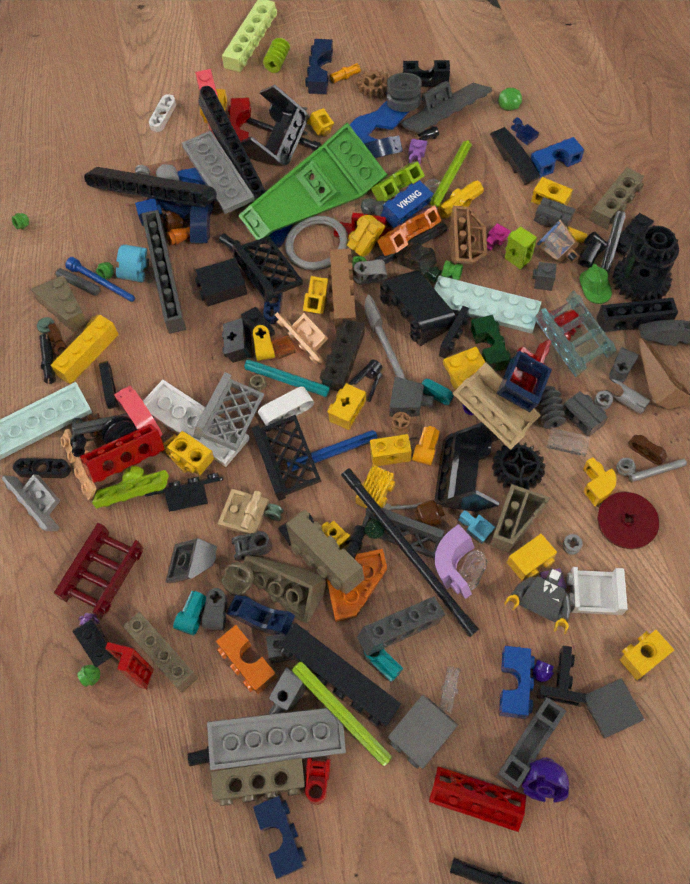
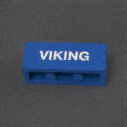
(406, 203)

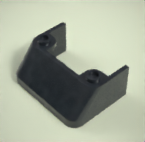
(286, 133)
(460, 467)

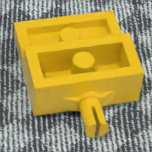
(463, 365)

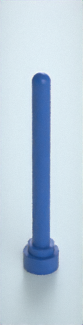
(75, 266)

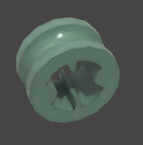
(274, 512)

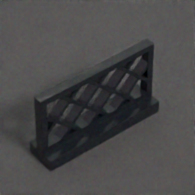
(255, 271)
(272, 465)

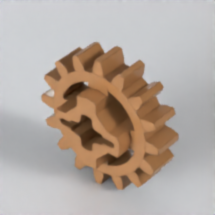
(373, 83)

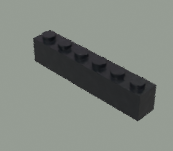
(339, 675)

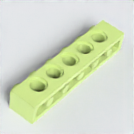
(249, 35)

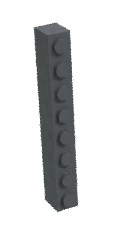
(163, 272)

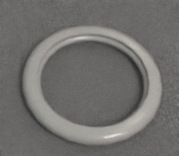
(306, 223)

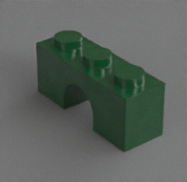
(487, 331)

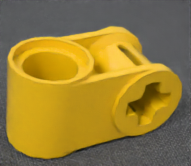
(263, 346)

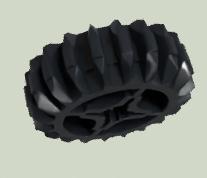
(527, 461)

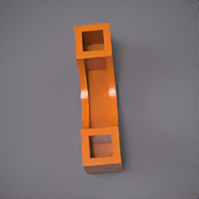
(399, 236)

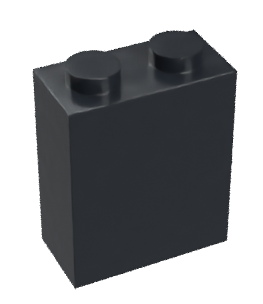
(220, 282)

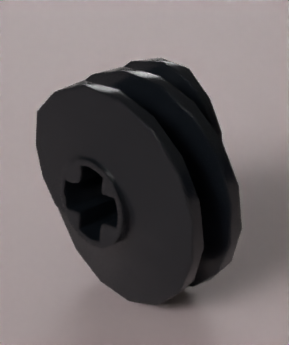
(117, 428)

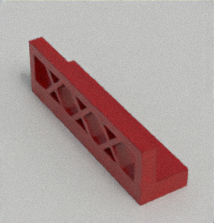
(131, 664)
(477, 802)

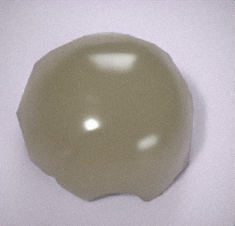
(238, 578)

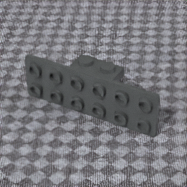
(441, 103)

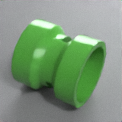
(452, 270)

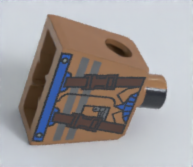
(559, 243)

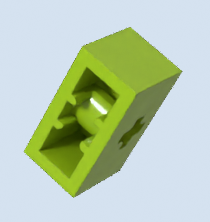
(520, 247)

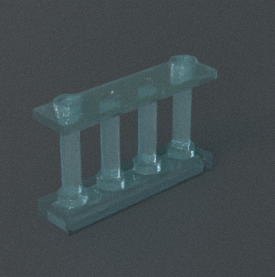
(560, 342)

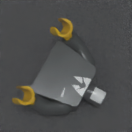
(544, 598)

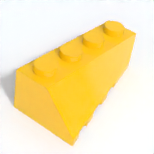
(85, 348)

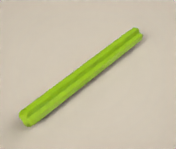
(450, 174)
(342, 713)

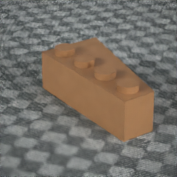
(341, 286)

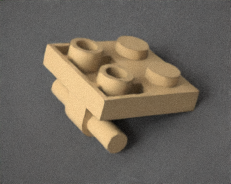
(243, 512)

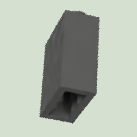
(422, 732)

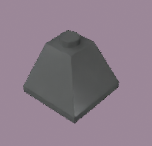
(190, 559)

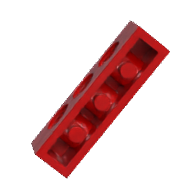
(112, 452)

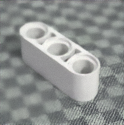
(286, 406)

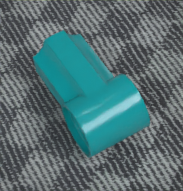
(189, 618)
(385, 665)

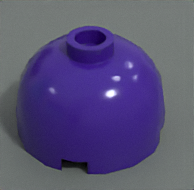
(546, 780)

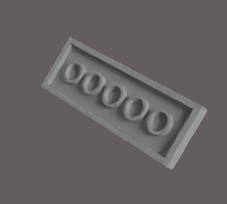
(218, 171)
(274, 738)

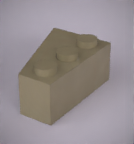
(61, 302)
(518, 515)

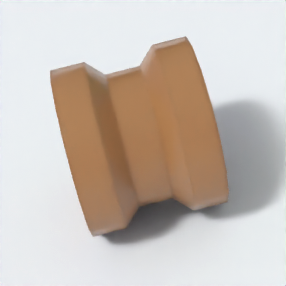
(398, 420)

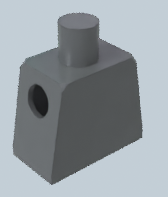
(408, 397)
(293, 686)

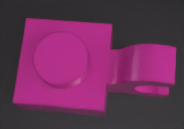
(497, 235)

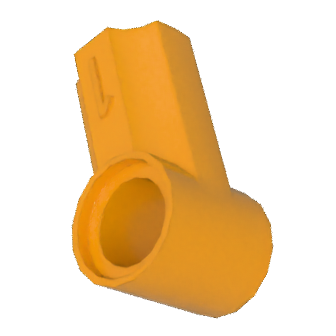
(425, 450)

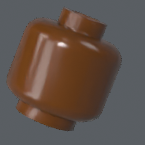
(429, 513)

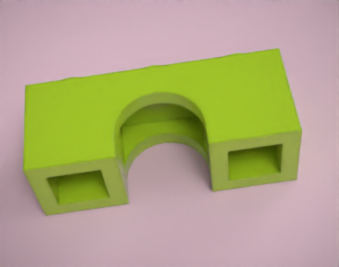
(392, 184)

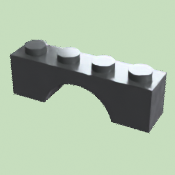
(530, 743)

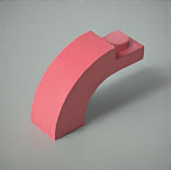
(135, 408)

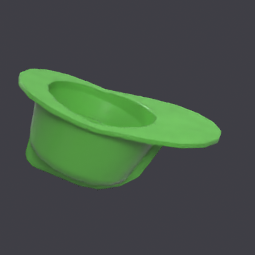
(596, 284)

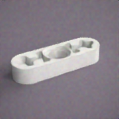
(162, 107)

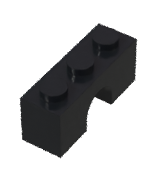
(436, 75)

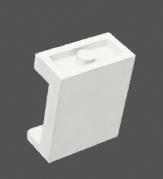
(597, 591)

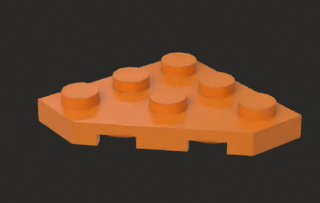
(349, 605)

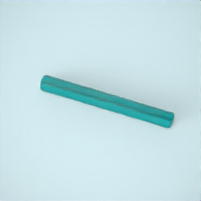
(286, 377)

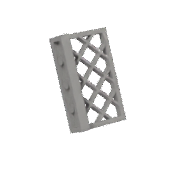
(212, 409)

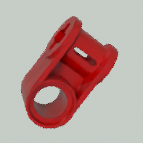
(317, 776)

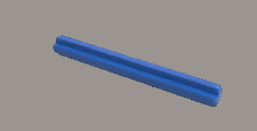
(337, 448)

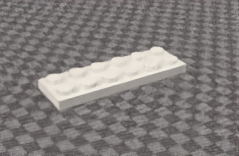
(182, 413)

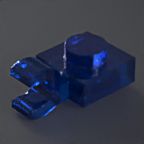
(524, 133)

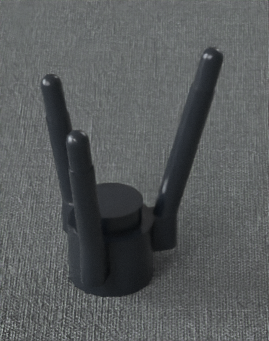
(371, 370)

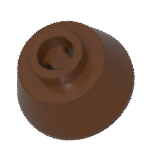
(172, 221)

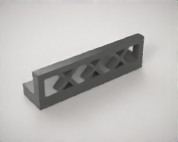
(412, 527)

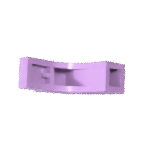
(448, 553)

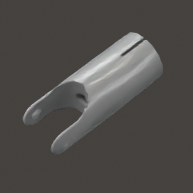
(631, 398)

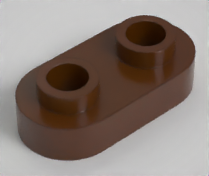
(647, 449)

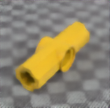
(460, 198)

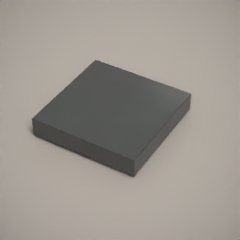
(613, 708)

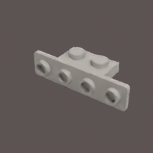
(36, 498)

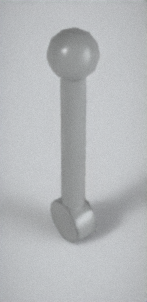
(388, 507)

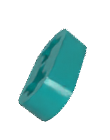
(439, 392)

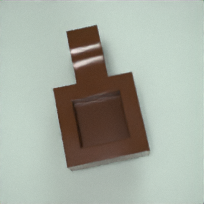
(55, 335)

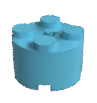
(132, 263)

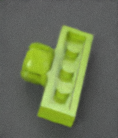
(133, 484)

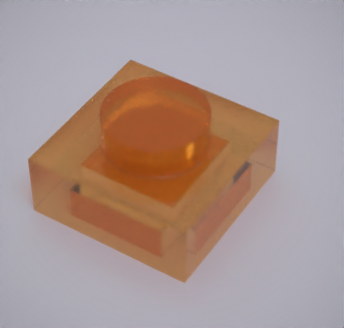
(283, 346)

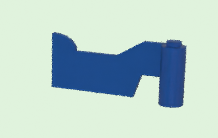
(382, 118)

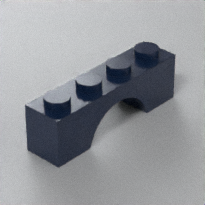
(318, 78)

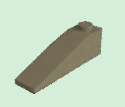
(291, 586)

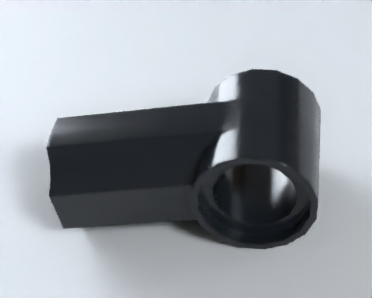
(593, 246)

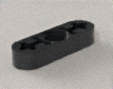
(108, 384)
(34, 463)

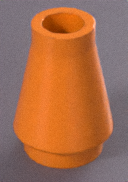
(176, 236)

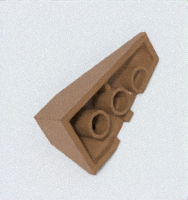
(662, 385)

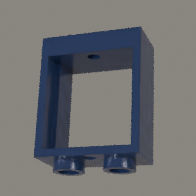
(518, 395)

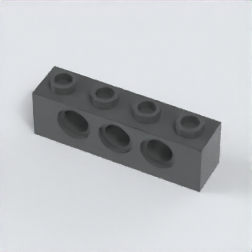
(400, 625)

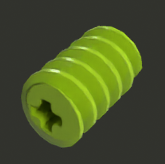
(276, 55)

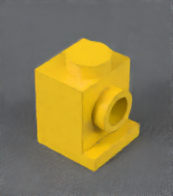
(321, 122)
(341, 536)

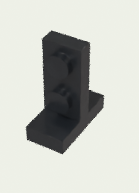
(564, 682)

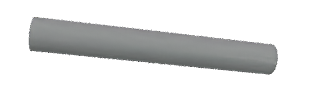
(658, 470)

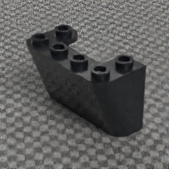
(419, 304)

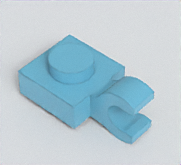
(478, 528)

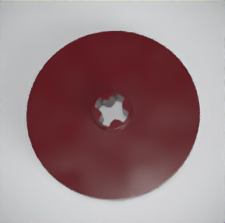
(628, 535)

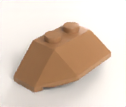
(466, 236)

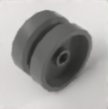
(403, 92)

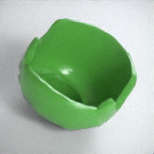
(510, 99)

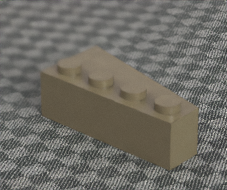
(323, 553)

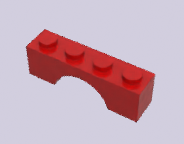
(239, 114)

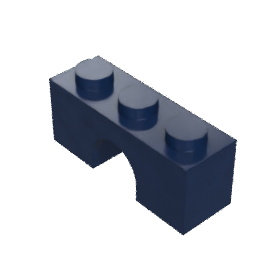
(288, 857)

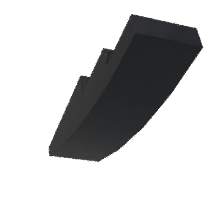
(515, 155)

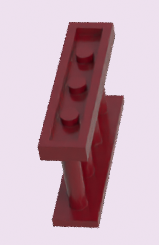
(88, 554)

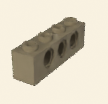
(617, 198)
(160, 652)
(224, 778)

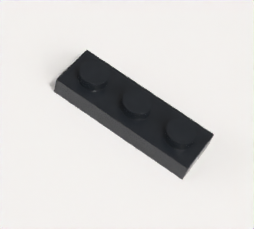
(637, 225)
(454, 332)

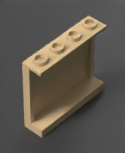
(498, 414)

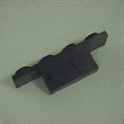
(187, 494)

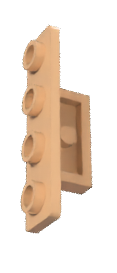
(307, 333)
(87, 485)

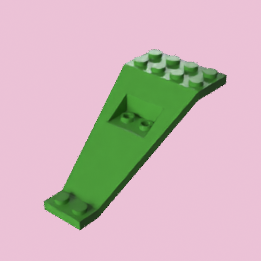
(339, 166)

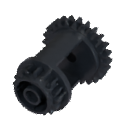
(648, 265)

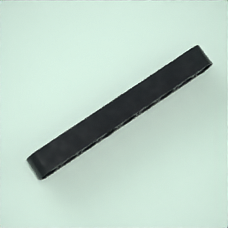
(229, 140)
(151, 186)

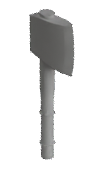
(375, 322)

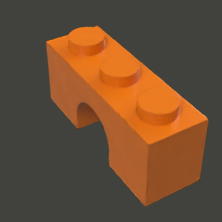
(257, 674)

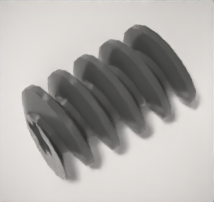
(551, 408)

